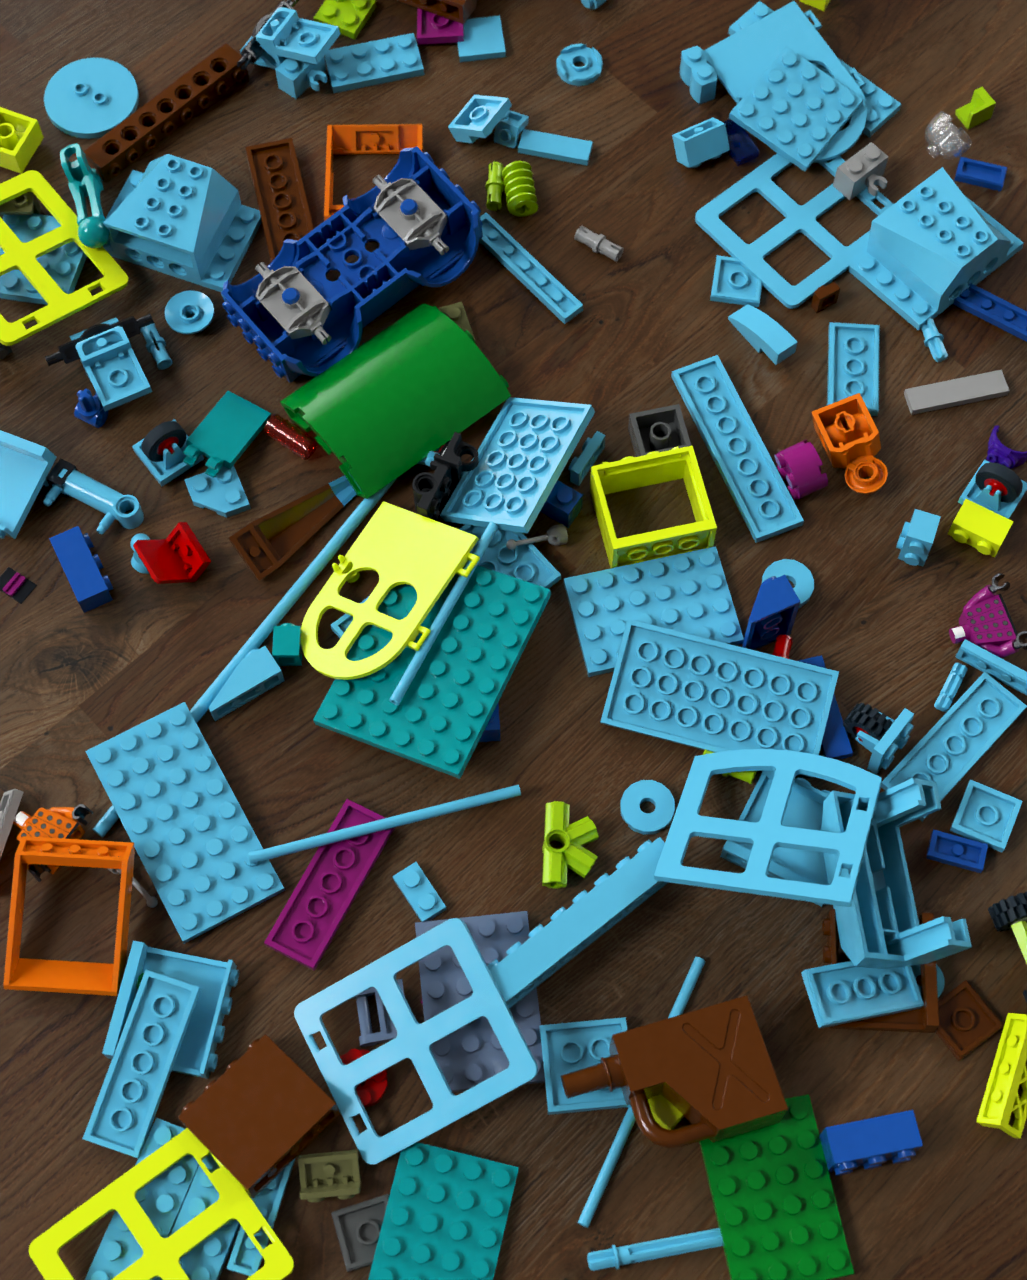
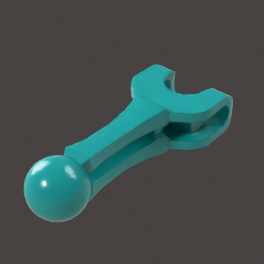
(85, 183)

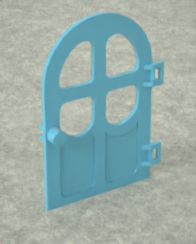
(749, 53)

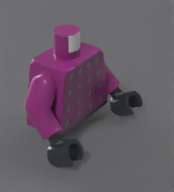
(988, 622)

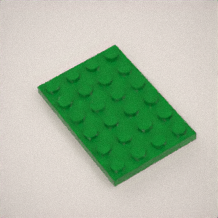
(777, 1201)

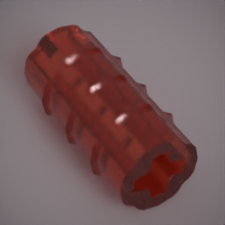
(290, 436)

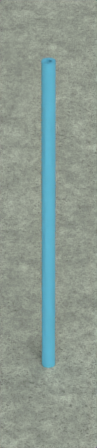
(383, 824)
(629, 1119)

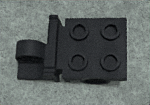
(433, 490)

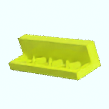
(1006, 1075)

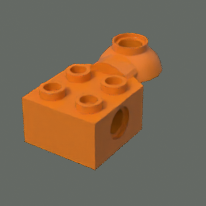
(852, 442)

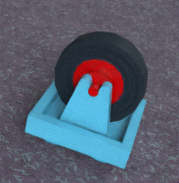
(163, 451)
(995, 489)

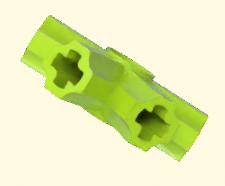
(572, 839)

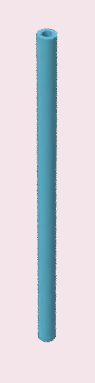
(441, 617)

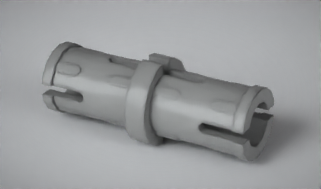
(598, 243)

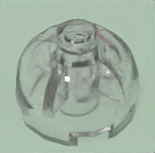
(945, 138)

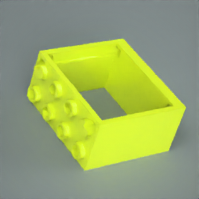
(645, 471)

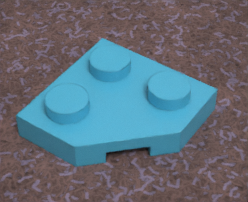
(220, 493)

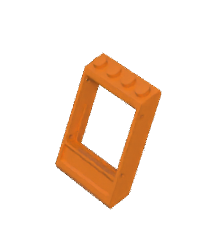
(365, 140)

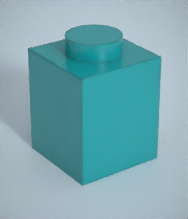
(287, 645)

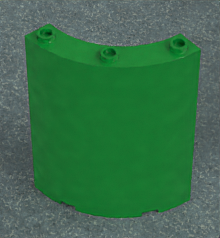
(398, 398)

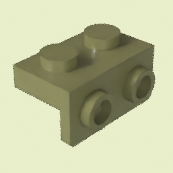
(22, 205)
(329, 1175)

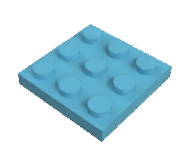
(573, 1048)

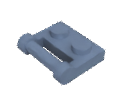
(388, 1030)

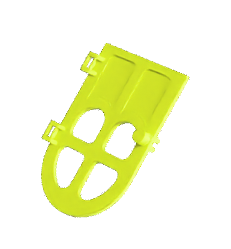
(402, 551)

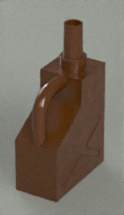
(702, 1063)

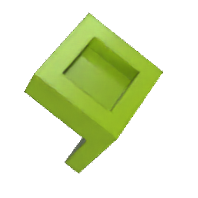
(977, 110)

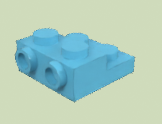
(479, 118)

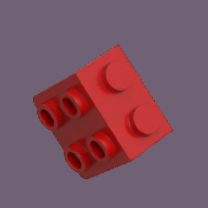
(174, 559)

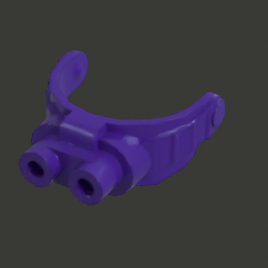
(1003, 455)

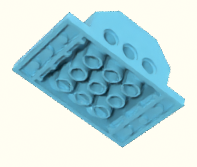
(182, 222)
(931, 249)

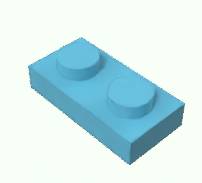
(591, 451)
(419, 892)

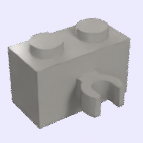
(862, 171)

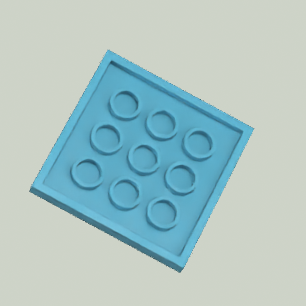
(795, 108)
(61, 264)

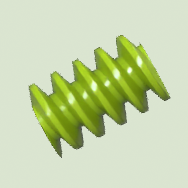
(519, 189)

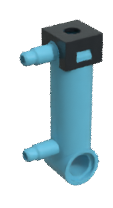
(67, 480)

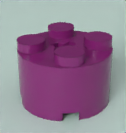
(801, 469)

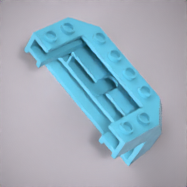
(883, 919)

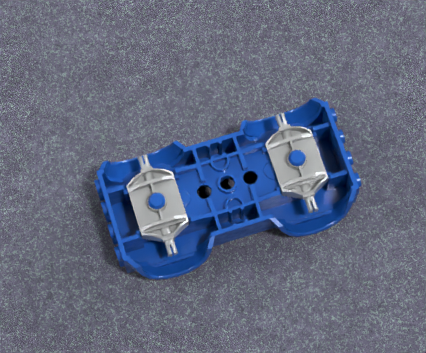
(311, 323)

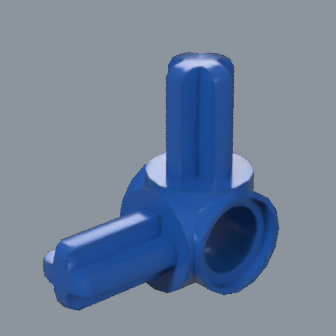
(90, 409)

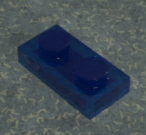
(740, 144)

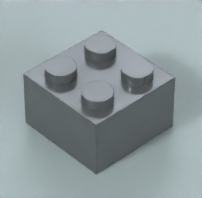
(658, 430)

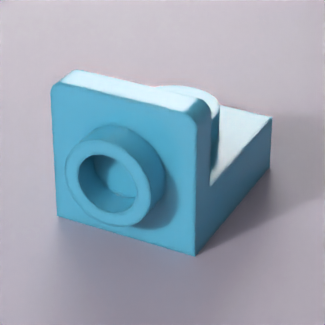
(509, 128)

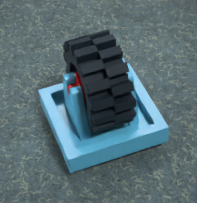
(879, 733)

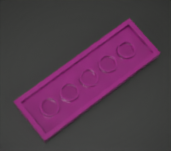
(327, 889)

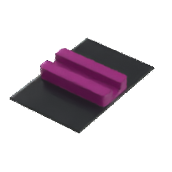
(16, 585)

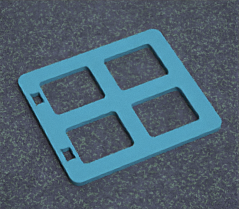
(797, 220)
(415, 1040)

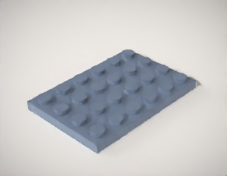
(474, 1050)

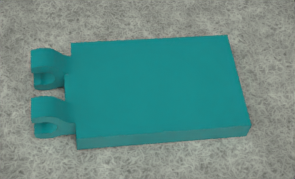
(225, 433)

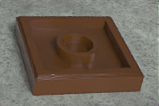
(965, 1020)

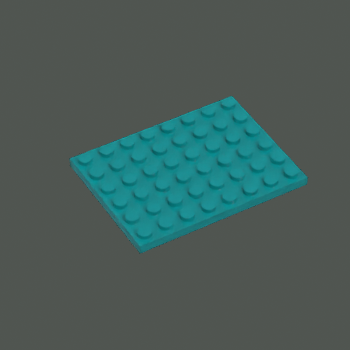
(457, 681)

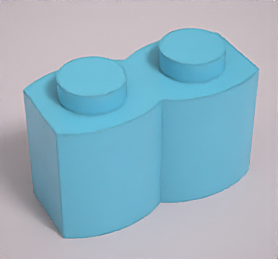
(698, 74)

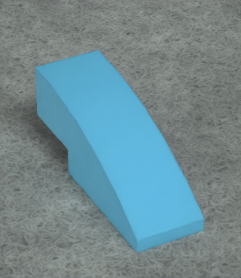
(764, 333)

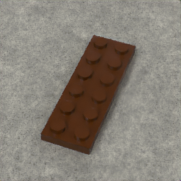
(279, 193)

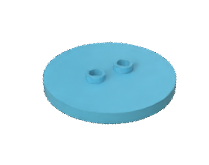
(90, 97)

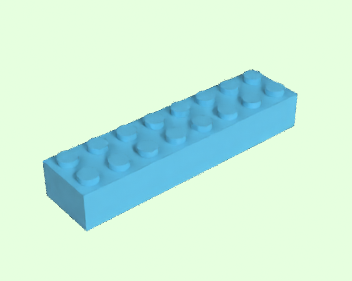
(579, 925)

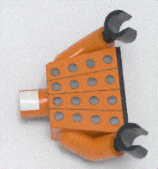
(51, 823)

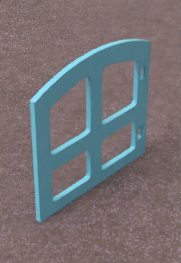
(769, 831)

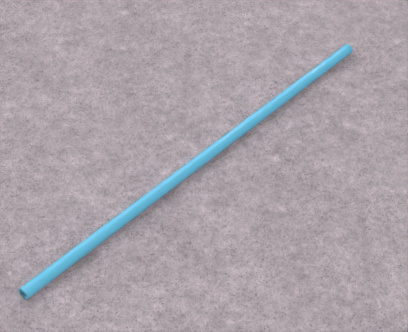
(270, 621)

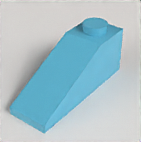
(250, 679)

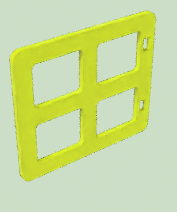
(24, 256)
(163, 1255)

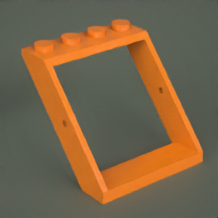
(68, 975)

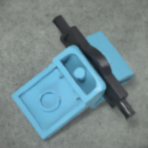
(287, 36)
(108, 359)

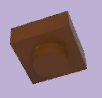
(825, 297)

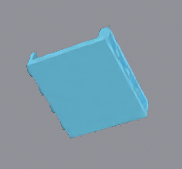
(22, 475)
(802, 811)
(205, 1027)

